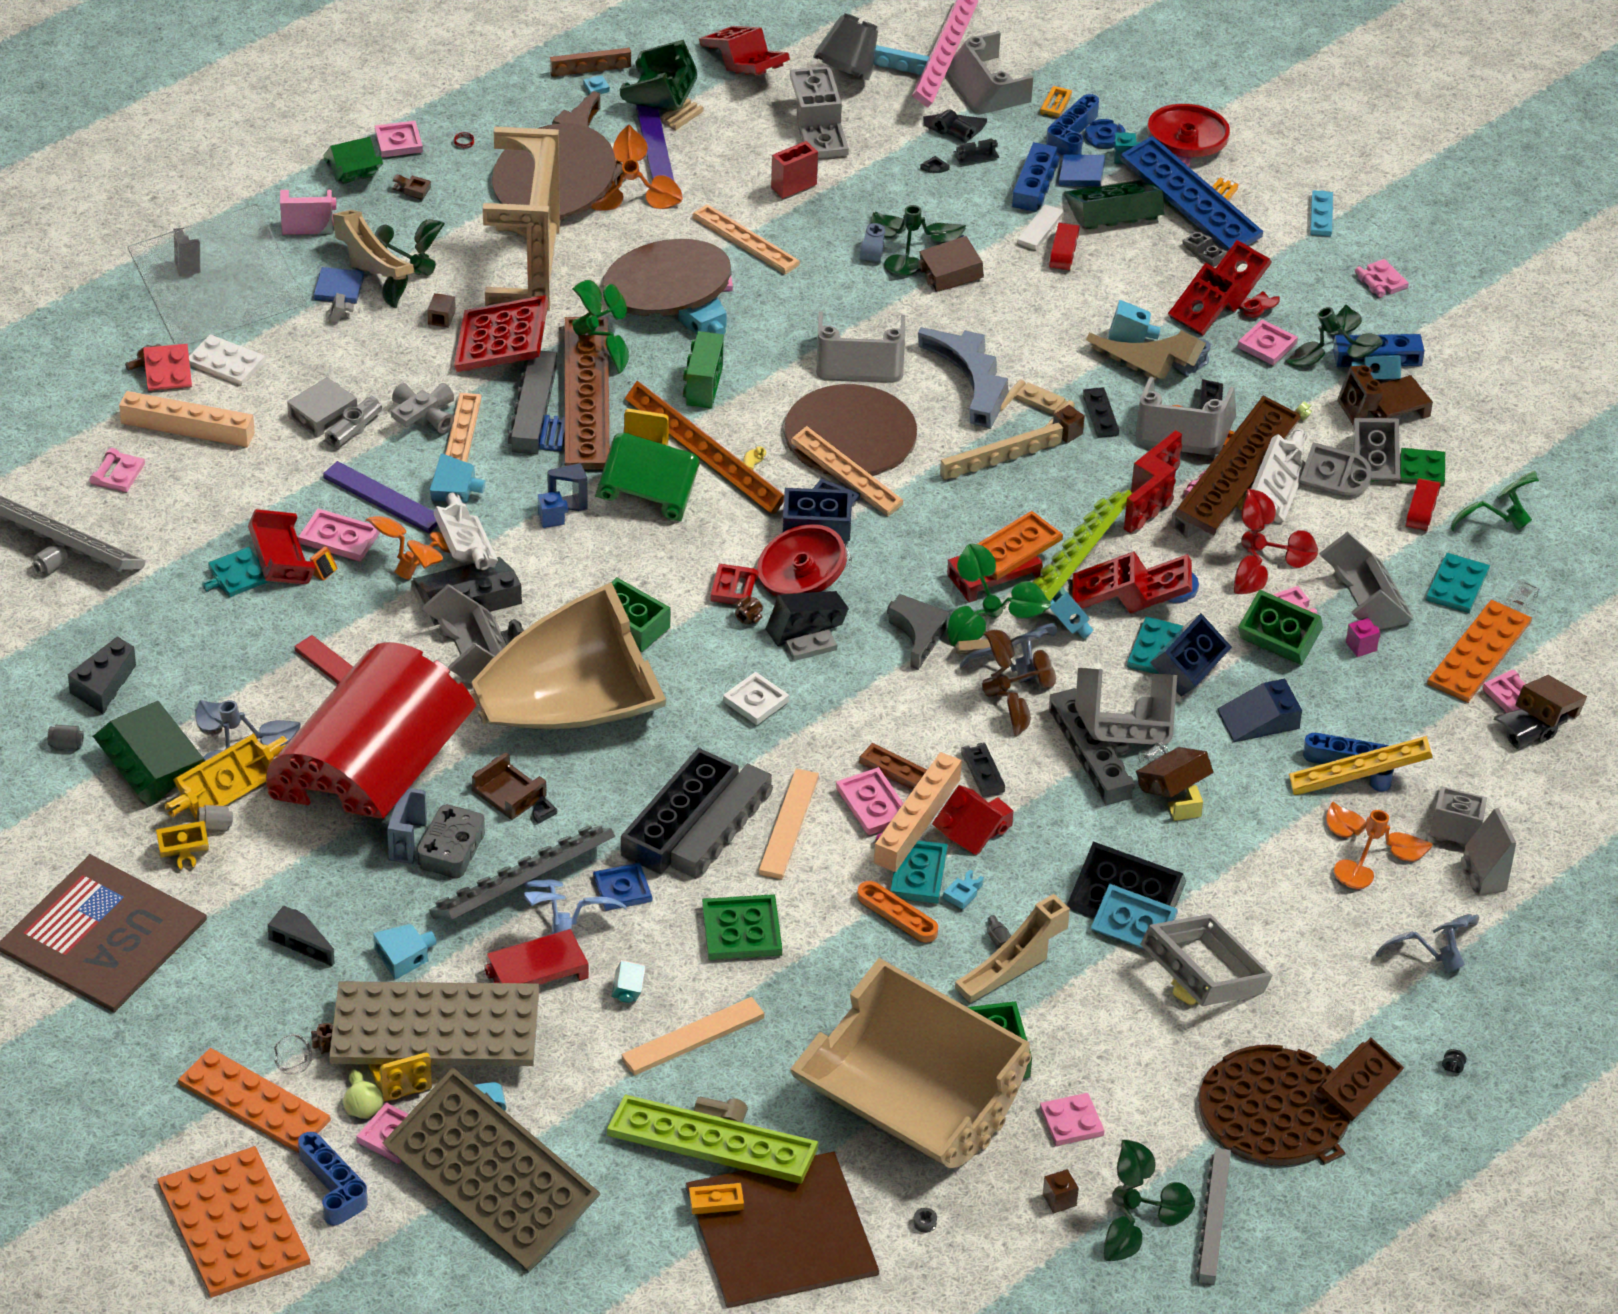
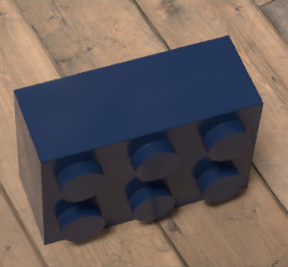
(818, 507)
(1191, 653)

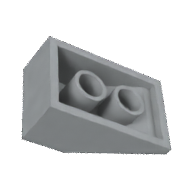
(1379, 444)
(1457, 815)
(1490, 855)

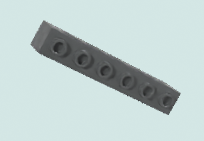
(1095, 756)

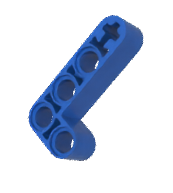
(1065, 130)
(1328, 748)
(346, 1188)

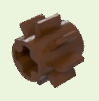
(748, 610)
(322, 1037)

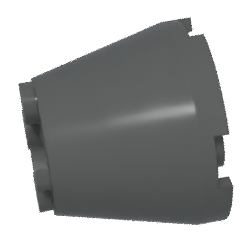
(850, 46)

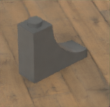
(921, 623)

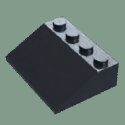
(491, 588)
(1126, 871)

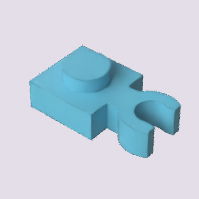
(963, 892)

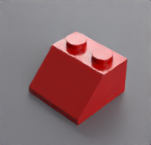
(968, 819)

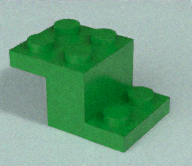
(353, 160)

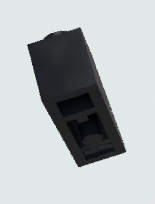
(298, 933)

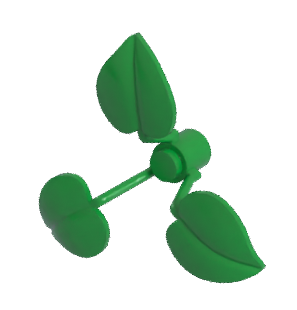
(591, 298)
(1516, 512)
(1025, 602)

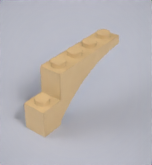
(365, 249)
(1153, 356)
(1020, 952)

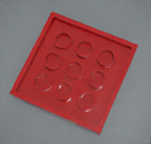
(501, 333)

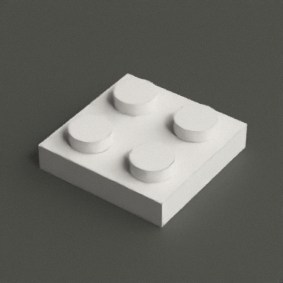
(756, 698)

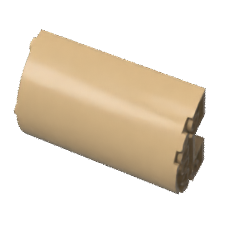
(918, 1066)

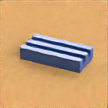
(554, 422)

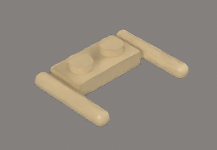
(1036, 397)

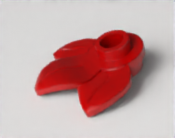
(1257, 305)

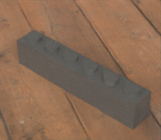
(532, 403)
(721, 821)

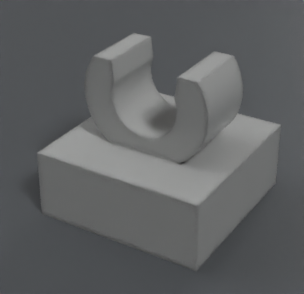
(338, 309)

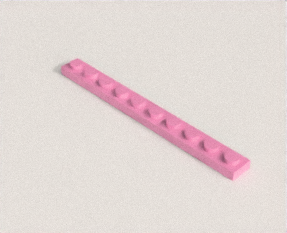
(944, 51)

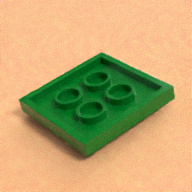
(742, 927)

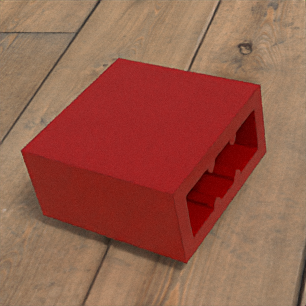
(794, 169)

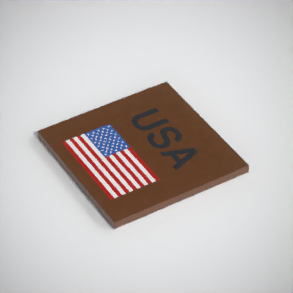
(102, 932)

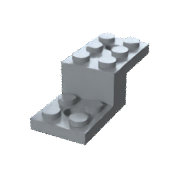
(819, 110)

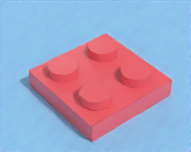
(167, 367)

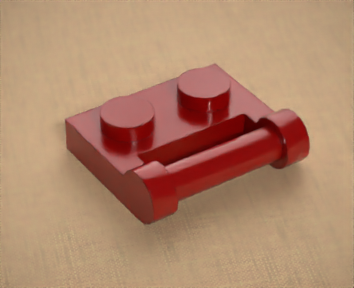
(727, 581)

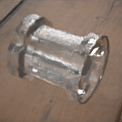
(1152, 754)

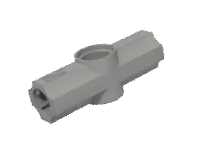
(353, 421)

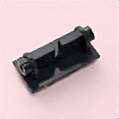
(969, 153)

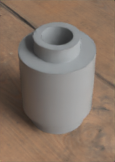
(49, 559)
(215, 817)

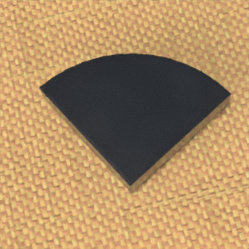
(935, 164)
(543, 810)

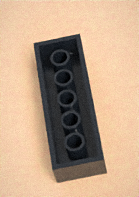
(676, 810)

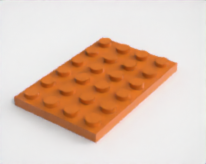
(233, 1221)

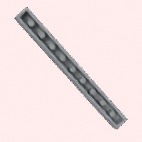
(1214, 1218)

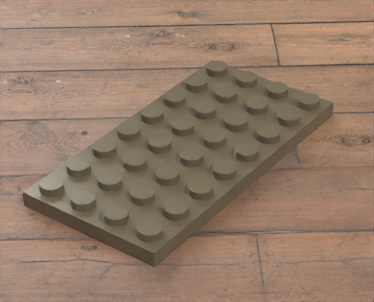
(447, 1020)
(491, 1169)

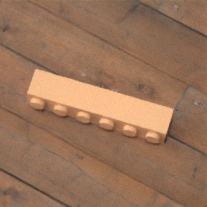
(187, 419)
(917, 812)

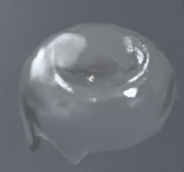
(293, 1049)

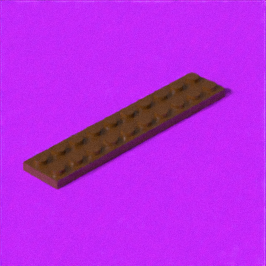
(1236, 466)

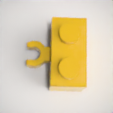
(182, 841)

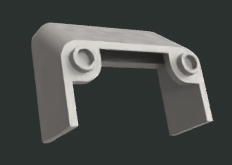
(976, 84)
(860, 358)
(1201, 429)
(1368, 582)
(470, 626)
(1152, 715)

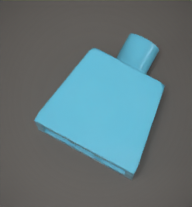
(706, 318)
(1132, 324)
(1388, 366)
(454, 477)
(1064, 606)
(403, 948)

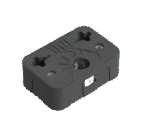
(451, 841)

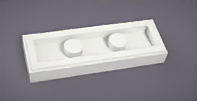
(1040, 227)

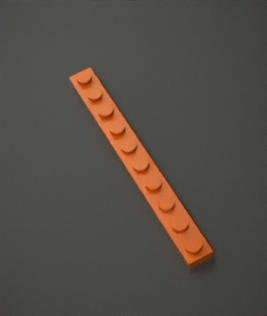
(708, 449)

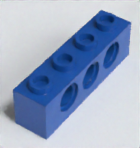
(1035, 177)
(1405, 345)

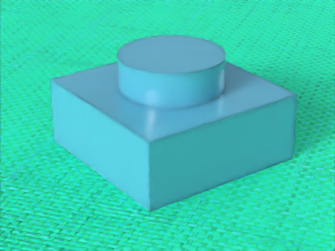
(596, 84)

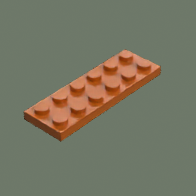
(1479, 651)
(253, 1099)

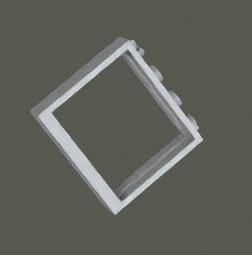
(1161, 944)

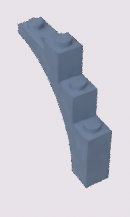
(979, 368)

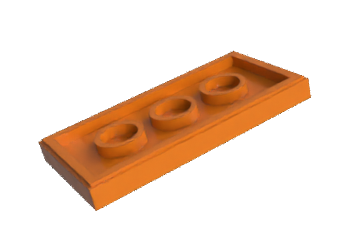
(1020, 542)

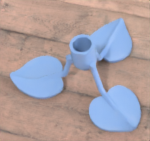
(561, 920)

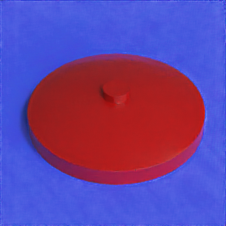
(1189, 129)
(802, 560)

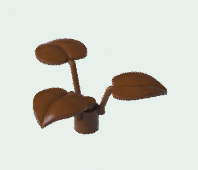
(999, 684)

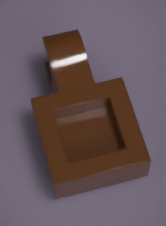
(414, 187)

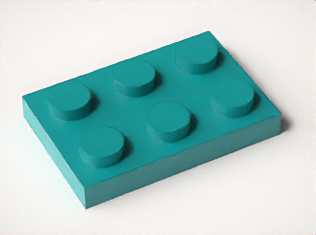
(1458, 582)
(1150, 641)
(921, 873)

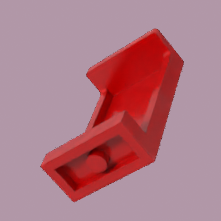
(279, 547)
(970, 589)
(538, 960)

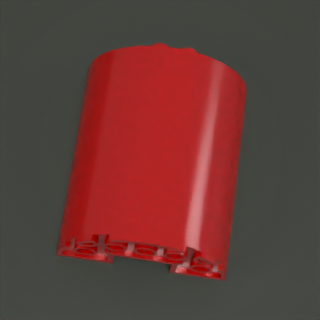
(373, 732)

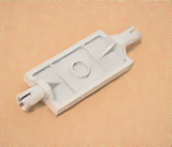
(1281, 472)
(464, 534)

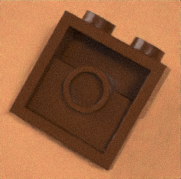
(1359, 393)

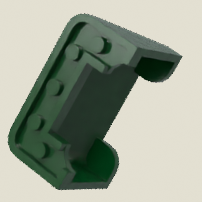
(665, 77)

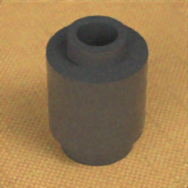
(65, 736)

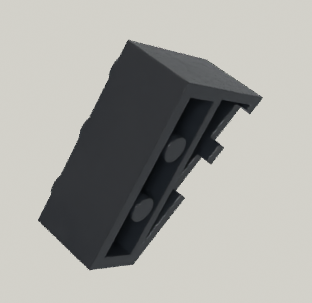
(805, 614)
(103, 674)

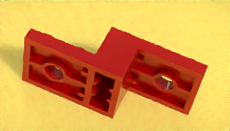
(744, 50)
(1220, 287)
(1153, 482)
(1132, 582)

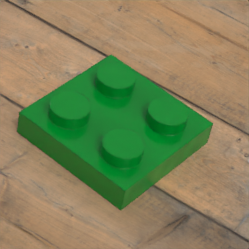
(1422, 464)

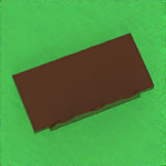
(1360, 1078)

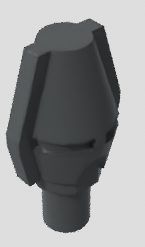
(997, 931)

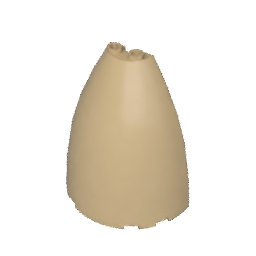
(570, 670)

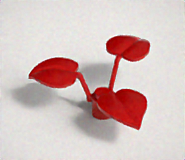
(1256, 512)

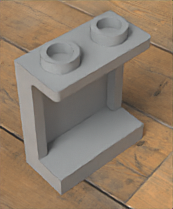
(320, 405)

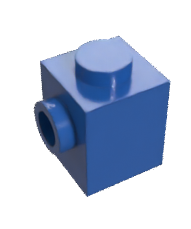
(552, 509)

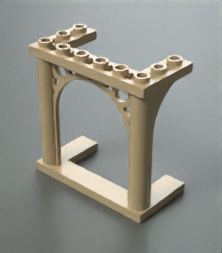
(535, 221)

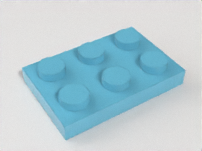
(1128, 915)

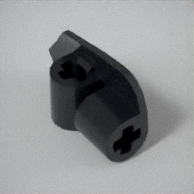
(956, 125)
(1525, 728)

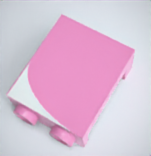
(307, 214)

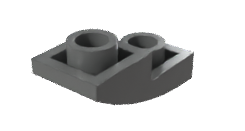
(1203, 247)

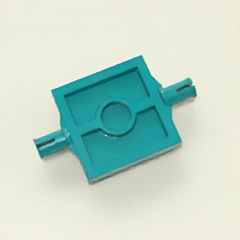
(236, 572)

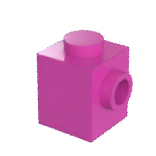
(1362, 637)

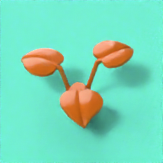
(629, 149)
(419, 553)
(1346, 823)

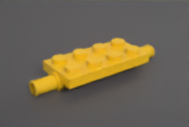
(225, 775)

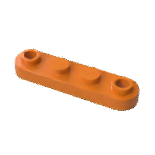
(897, 911)

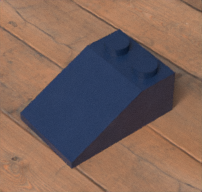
(1262, 711)

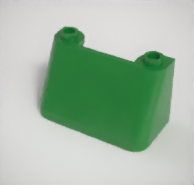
(650, 473)

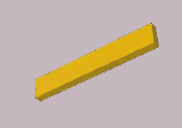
(1360, 765)

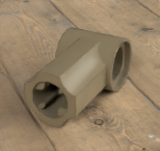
(732, 1109)

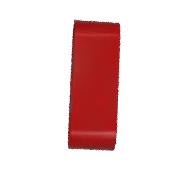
(1064, 246)
(1423, 504)

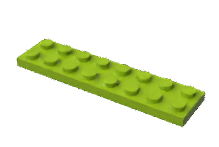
(1081, 543)
(712, 1138)

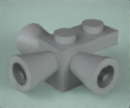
(423, 407)

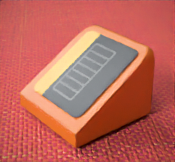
(324, 563)

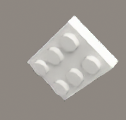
(226, 360)

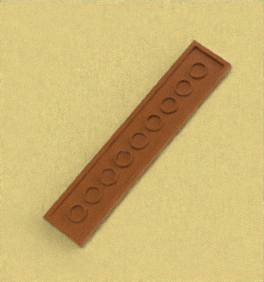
(586, 397)

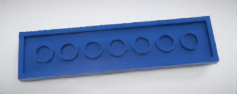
(1191, 194)

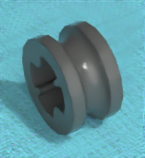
(925, 1213)

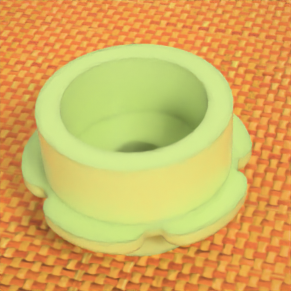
(1304, 410)

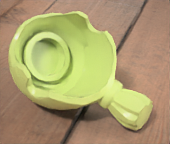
(362, 1098)

